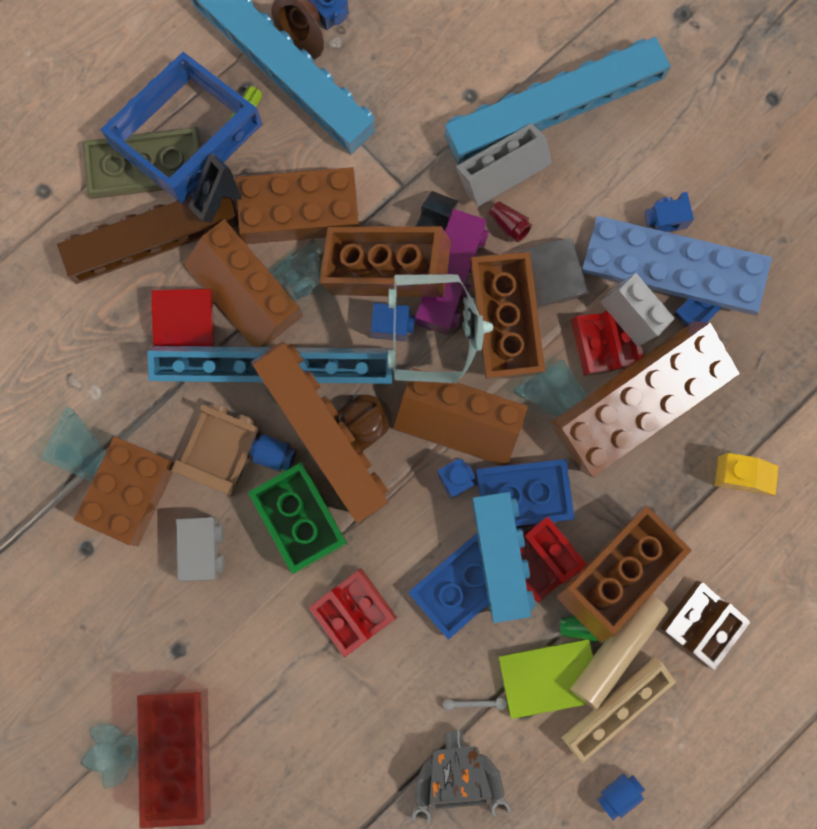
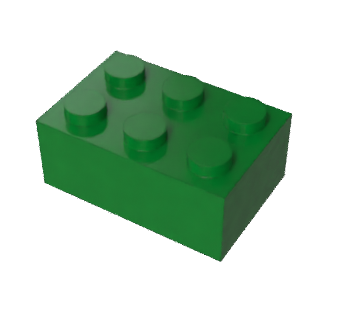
(298, 518)

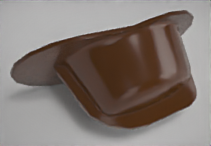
(302, 24)
(366, 420)

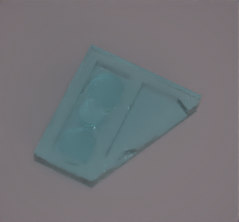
(299, 271)
(553, 390)
(74, 447)

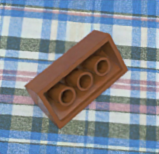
(242, 286)
(508, 301)
(461, 419)

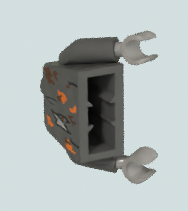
(458, 779)

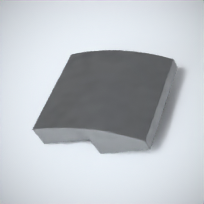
(556, 272)

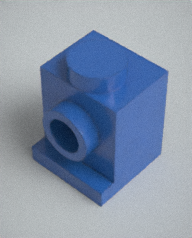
(331, 12)
(670, 214)
(457, 478)

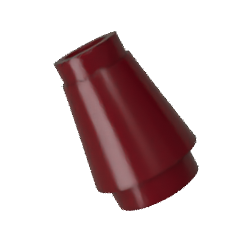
(511, 222)

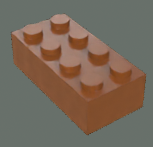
(296, 204)
(367, 258)
(623, 574)

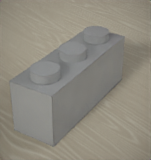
(504, 164)

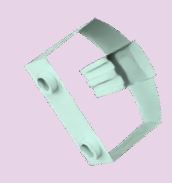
(473, 327)

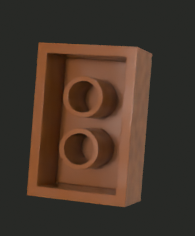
(125, 492)

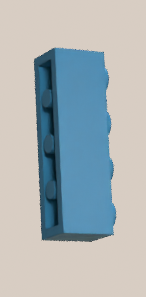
(501, 557)

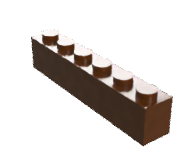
(137, 238)

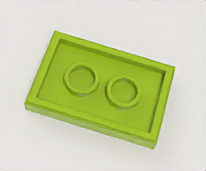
(542, 677)

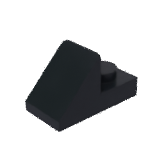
(212, 186)
(436, 210)

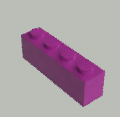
(466, 235)

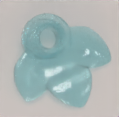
(108, 754)

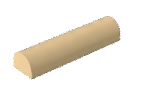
(618, 653)
(618, 709)

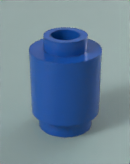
(272, 453)
(621, 796)

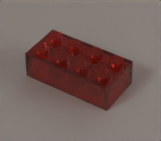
(173, 758)

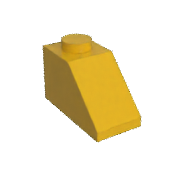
(746, 474)

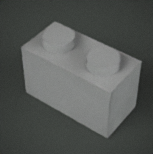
(637, 310)
(199, 549)

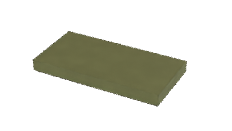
(113, 175)

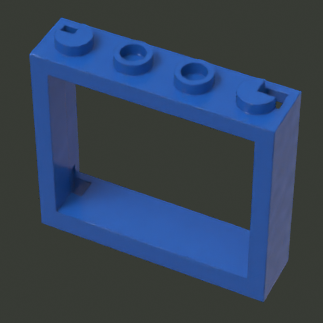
(154, 96)

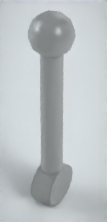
(500, 703)

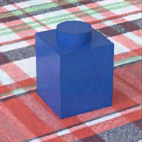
(383, 322)

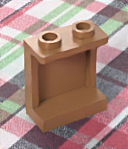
(218, 449)

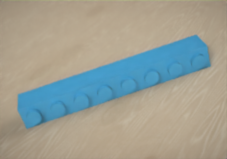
(291, 70)
(559, 98)
(235, 364)

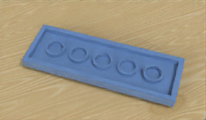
(678, 265)

